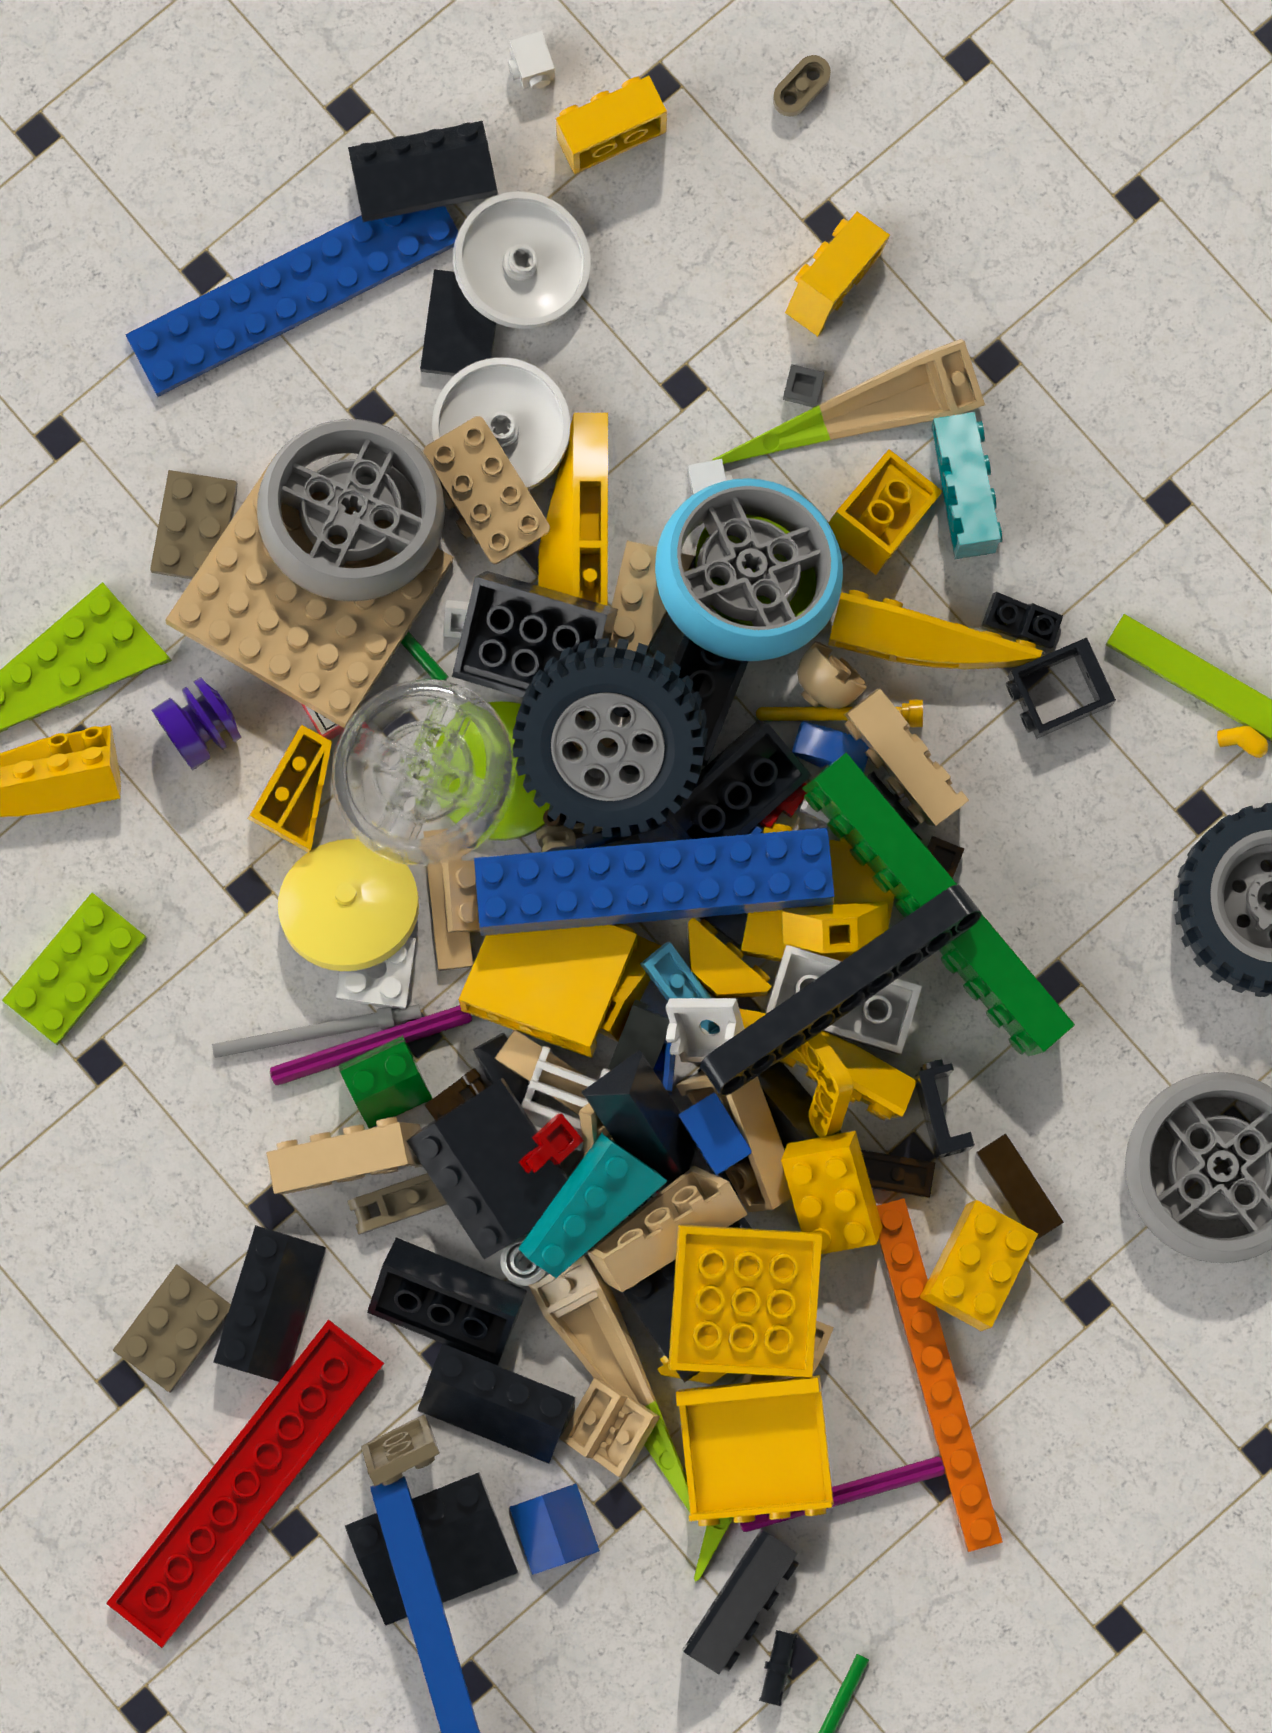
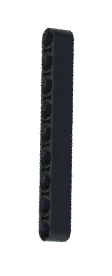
(840, 990)

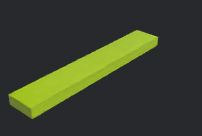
(1192, 675)

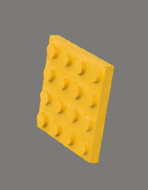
(745, 1301)

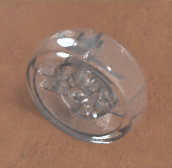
(398, 830)

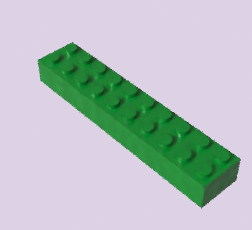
(915, 877)

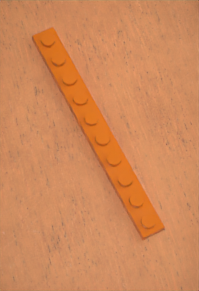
(937, 1378)

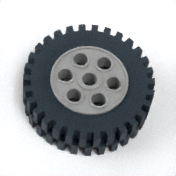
(598, 683)

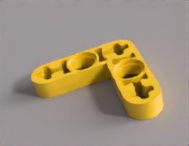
(833, 1086)

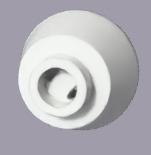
(516, 1270)

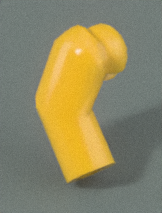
(1244, 737)

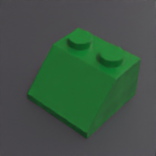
(385, 1081)

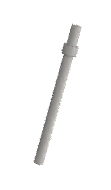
(384, 1017)

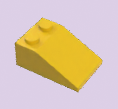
(882, 511)

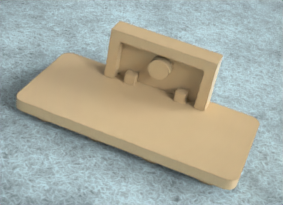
(485, 491)

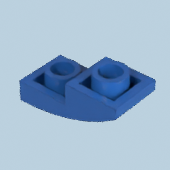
(825, 745)

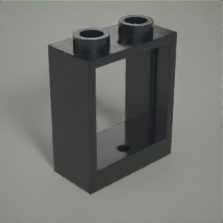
(1091, 672)

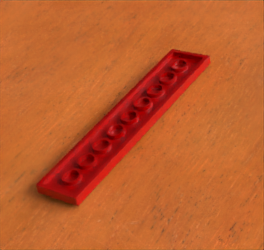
(245, 1483)

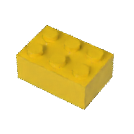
(611, 123)
(832, 1191)
(978, 1265)

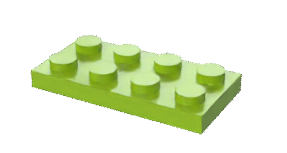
(74, 968)

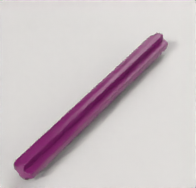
(344, 1052)
(866, 1487)

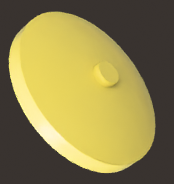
(347, 906)

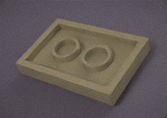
(191, 522)
(173, 1328)
(400, 1450)

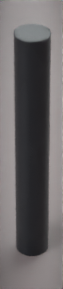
(596, 839)

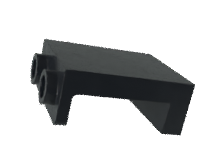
(933, 1113)

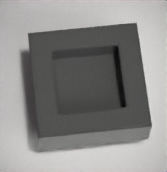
(803, 386)

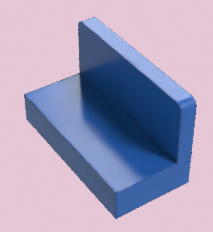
(715, 1134)

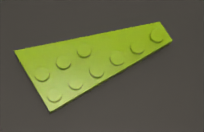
(75, 658)

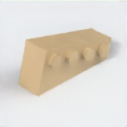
(904, 758)
(342, 1157)
(650, 1234)

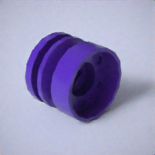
(197, 723)

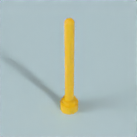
(910, 711)

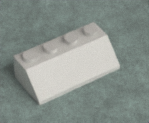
(877, 1022)

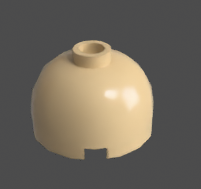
(828, 679)

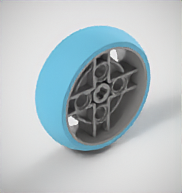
(774, 625)

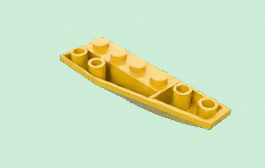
(576, 548)
(920, 639)
(60, 773)
(874, 1081)

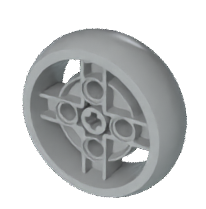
(293, 484)
(1217, 1201)

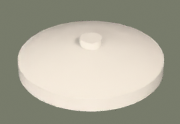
(521, 260)
(518, 406)

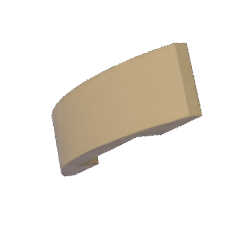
(521, 1057)

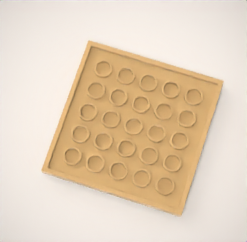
(291, 638)

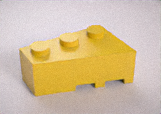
(835, 271)
(295, 789)

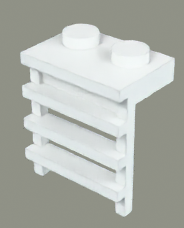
(541, 1114)

